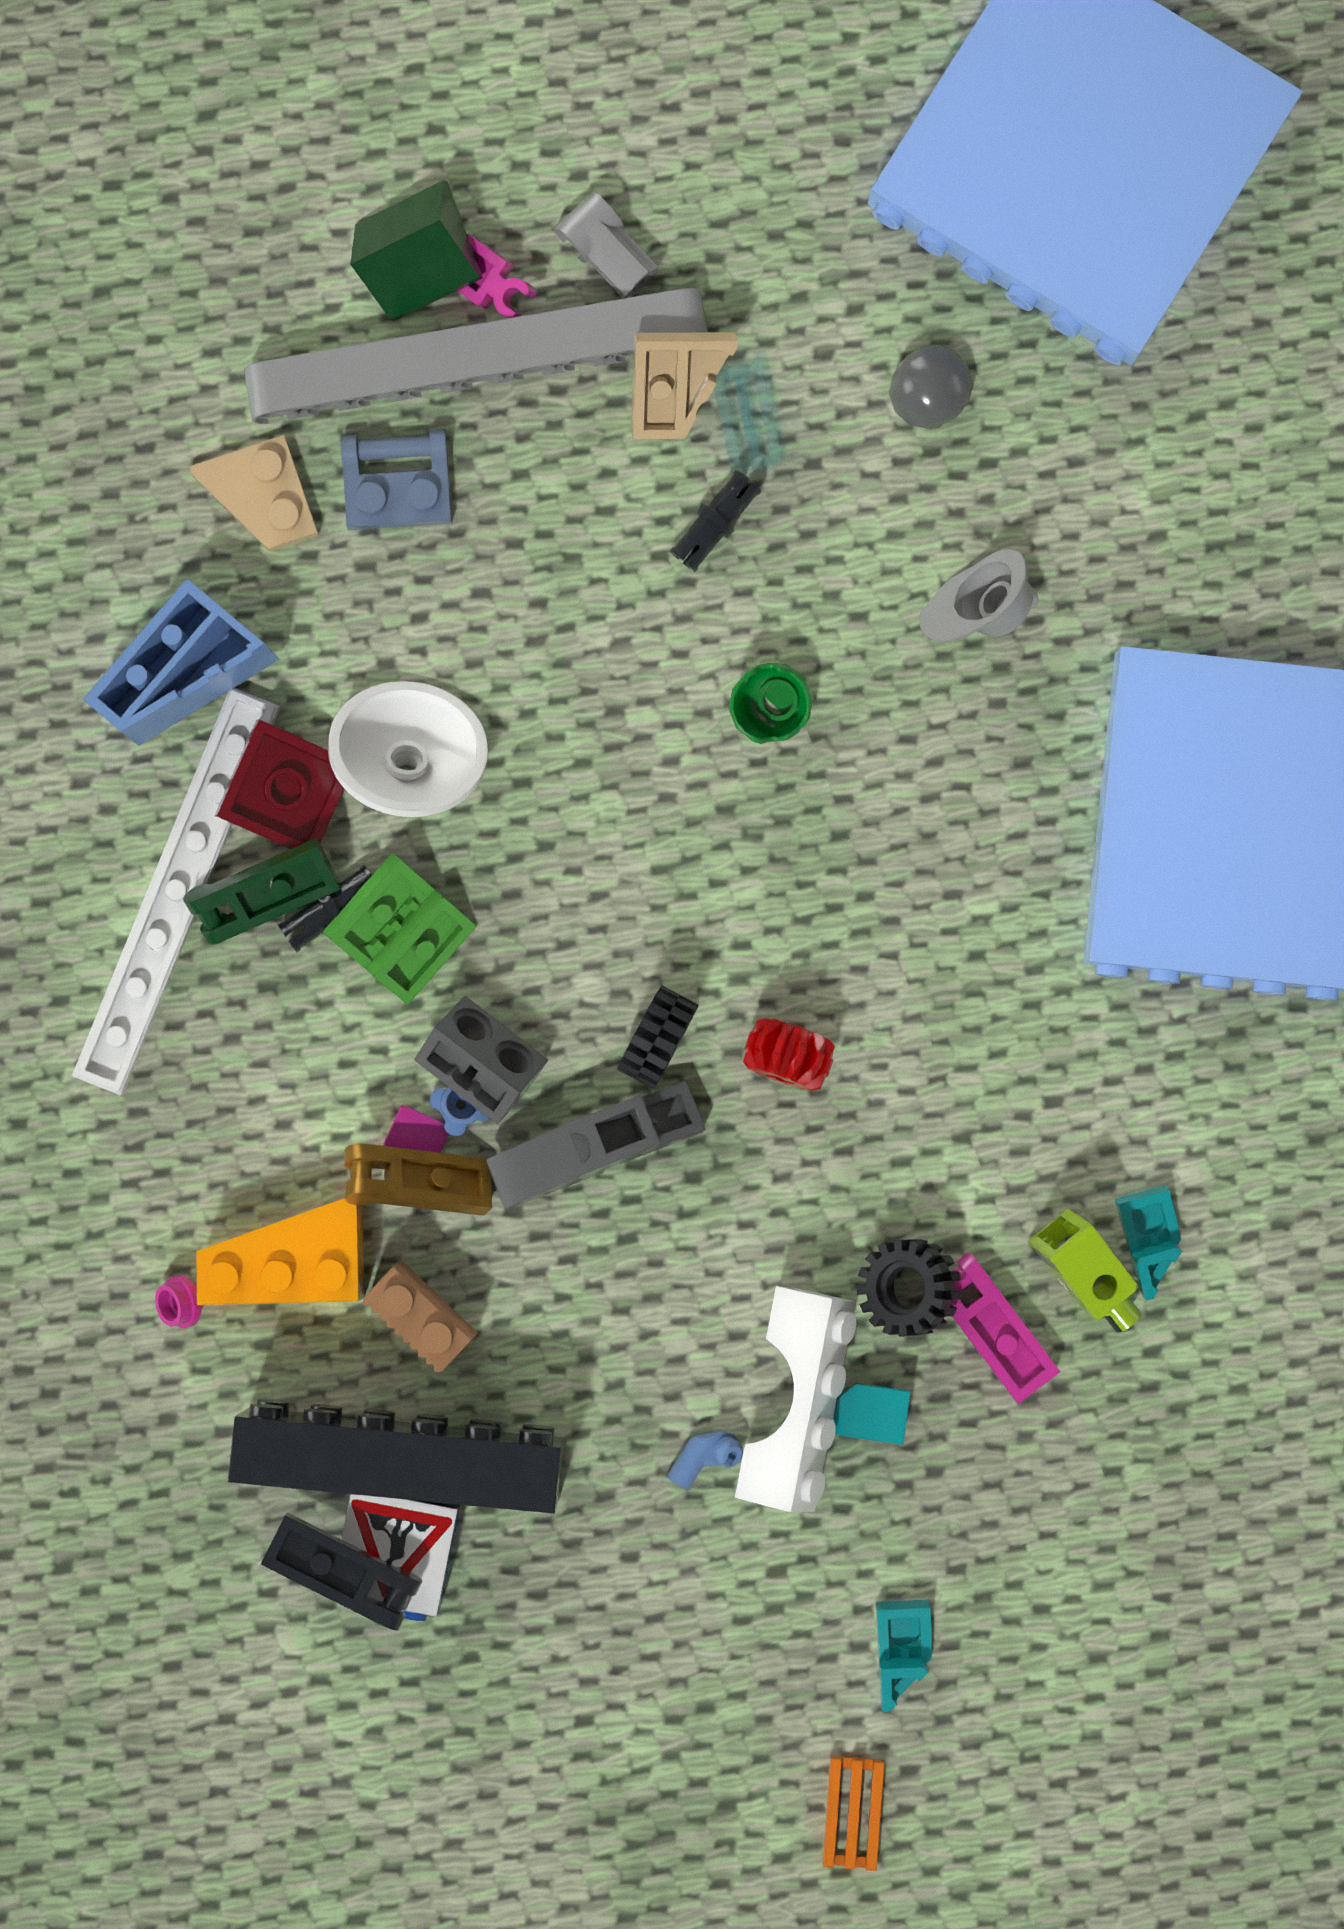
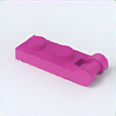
(1000, 1334)

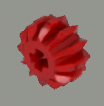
(788, 1054)

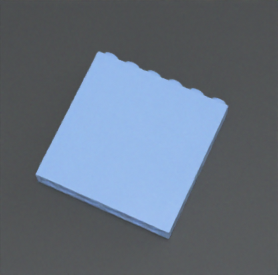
(1083, 159)
(1221, 824)

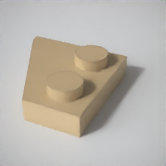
(673, 379)
(261, 492)

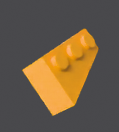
(290, 1261)

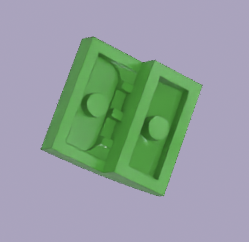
(399, 929)

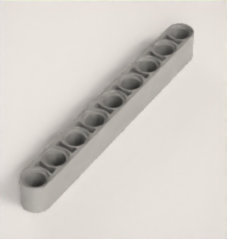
(466, 355)

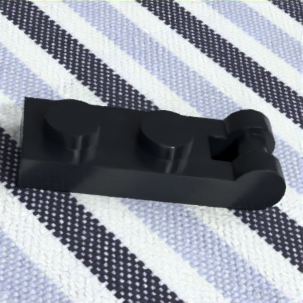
(340, 1571)

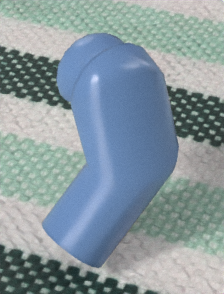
(705, 1451)

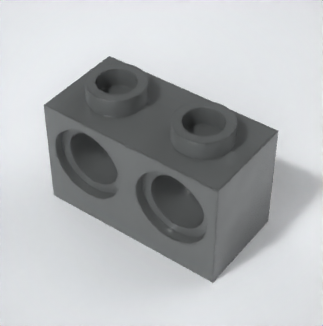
(480, 1059)

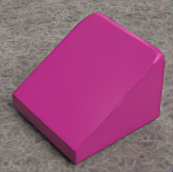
(416, 1131)

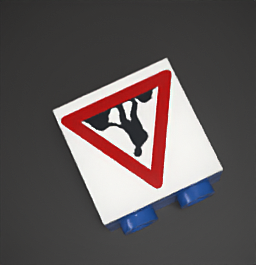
(409, 1537)

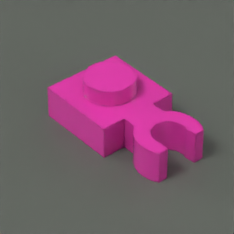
(494, 282)

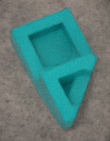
(1150, 1235)
(872, 1413)
(902, 1646)

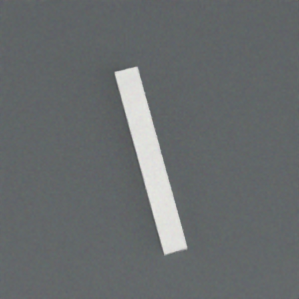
(163, 916)

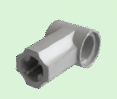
(603, 243)

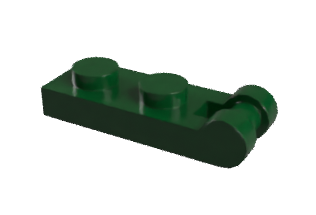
(263, 891)

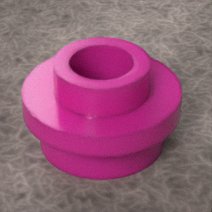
(178, 1302)

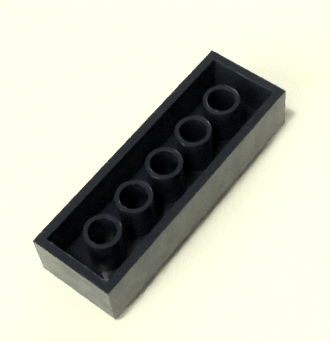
(397, 1458)

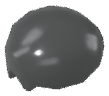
(931, 387)

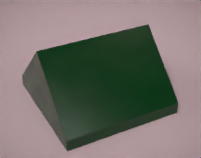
(414, 252)

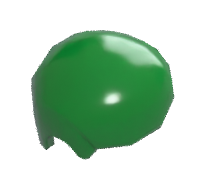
(784, 689)

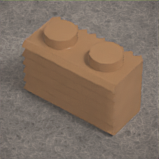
(419, 1316)

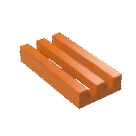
(850, 1859)

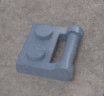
(396, 497)

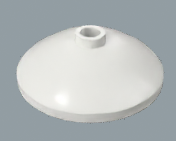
(410, 727)

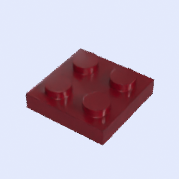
(281, 788)

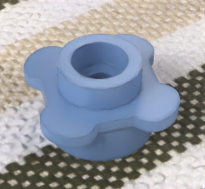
(455, 1119)

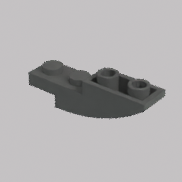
(594, 1144)

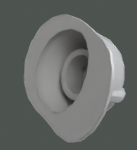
(983, 598)

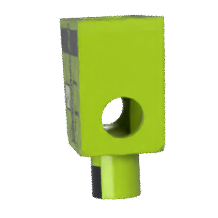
(1081, 1262)

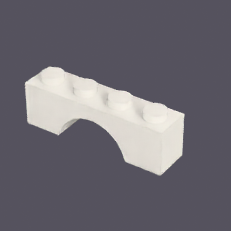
(813, 1338)

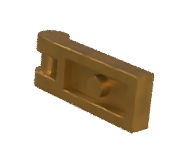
(418, 1179)

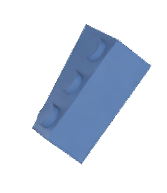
(177, 666)

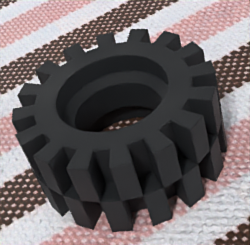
(657, 1037)
(880, 1287)

